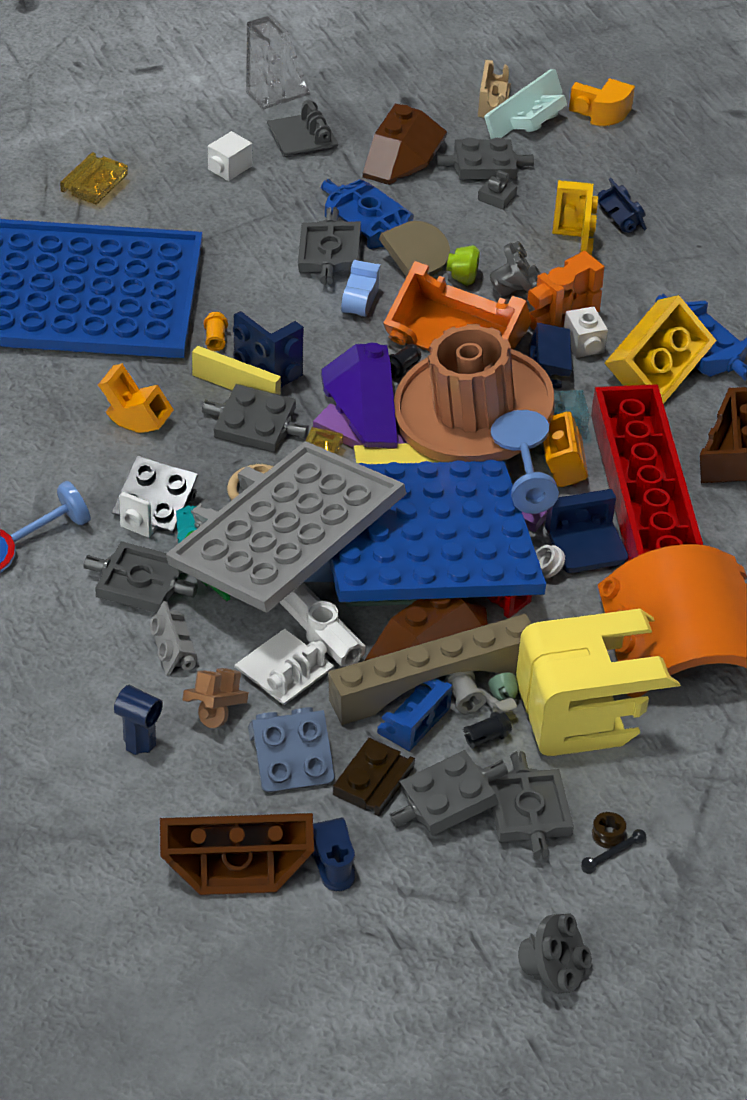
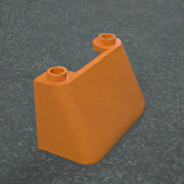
(431, 306)

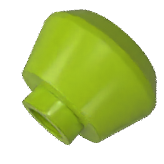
(464, 264)

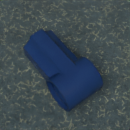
(139, 717)

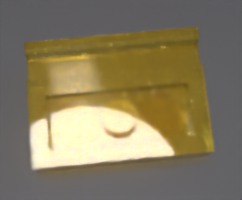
(94, 178)

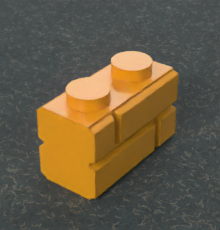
(565, 451)

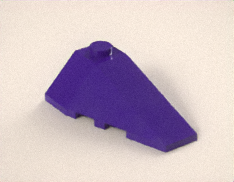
(364, 392)

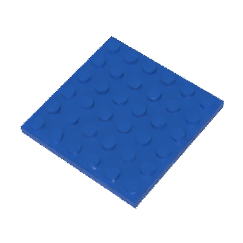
(442, 539)

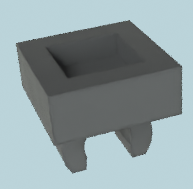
(498, 190)

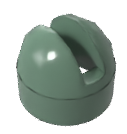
(503, 686)

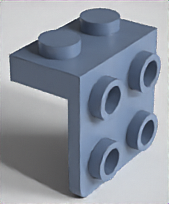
(292, 749)

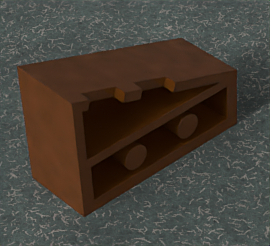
(726, 450)

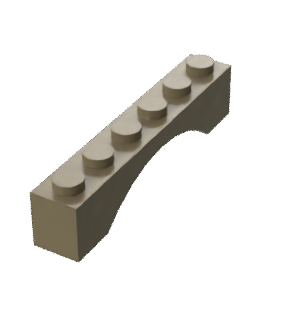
(370, 685)

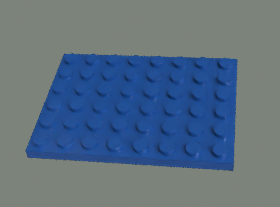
(97, 287)

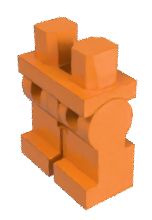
(566, 289)

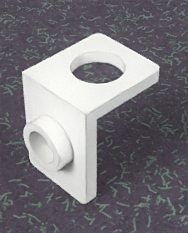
(135, 514)

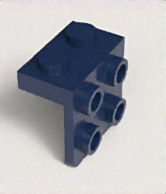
(275, 352)
(586, 531)

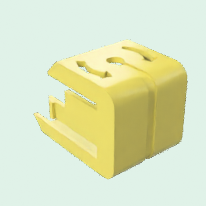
(572, 682)

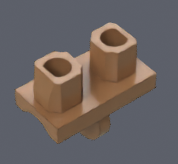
(216, 692)

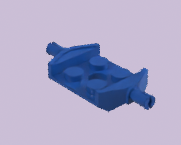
(366, 204)
(726, 353)

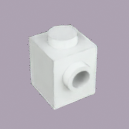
(229, 156)
(586, 331)

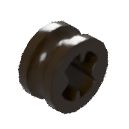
(608, 839)

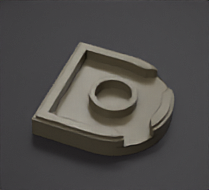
(418, 243)

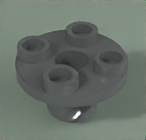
(515, 273)
(556, 953)

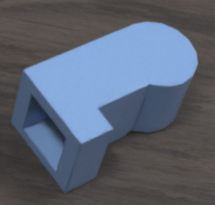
(361, 288)

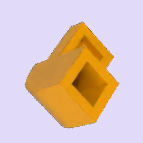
(604, 105)
(133, 407)

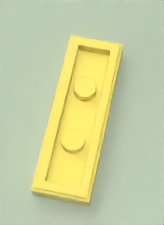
(229, 372)

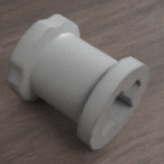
(465, 691)

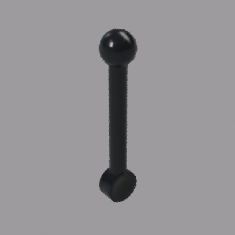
(589, 864)

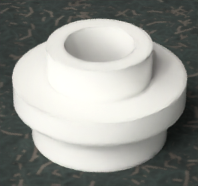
(550, 559)

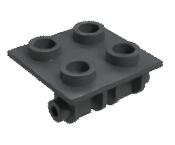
(303, 131)

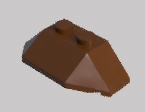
(402, 144)
(428, 621)
(237, 851)

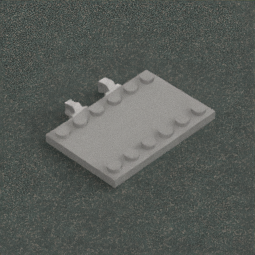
(284, 525)

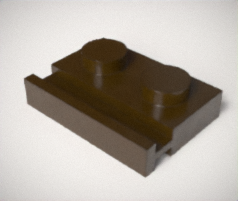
(373, 776)

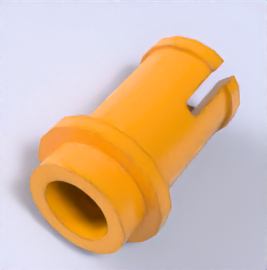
(215, 328)

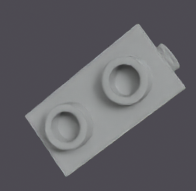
(172, 639)

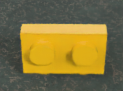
(575, 212)

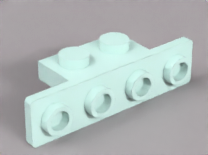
(528, 106)

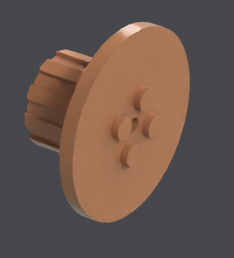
(460, 391)

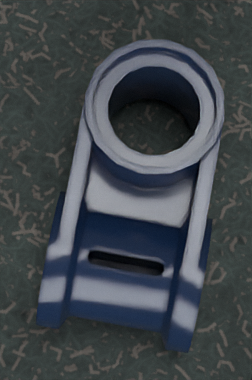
(334, 854)

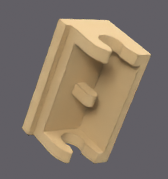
(493, 88)

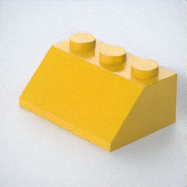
(662, 347)

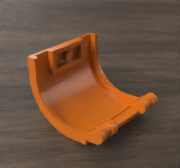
(695, 604)

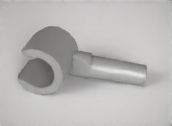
(505, 705)

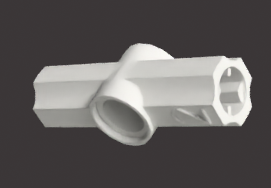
(323, 625)

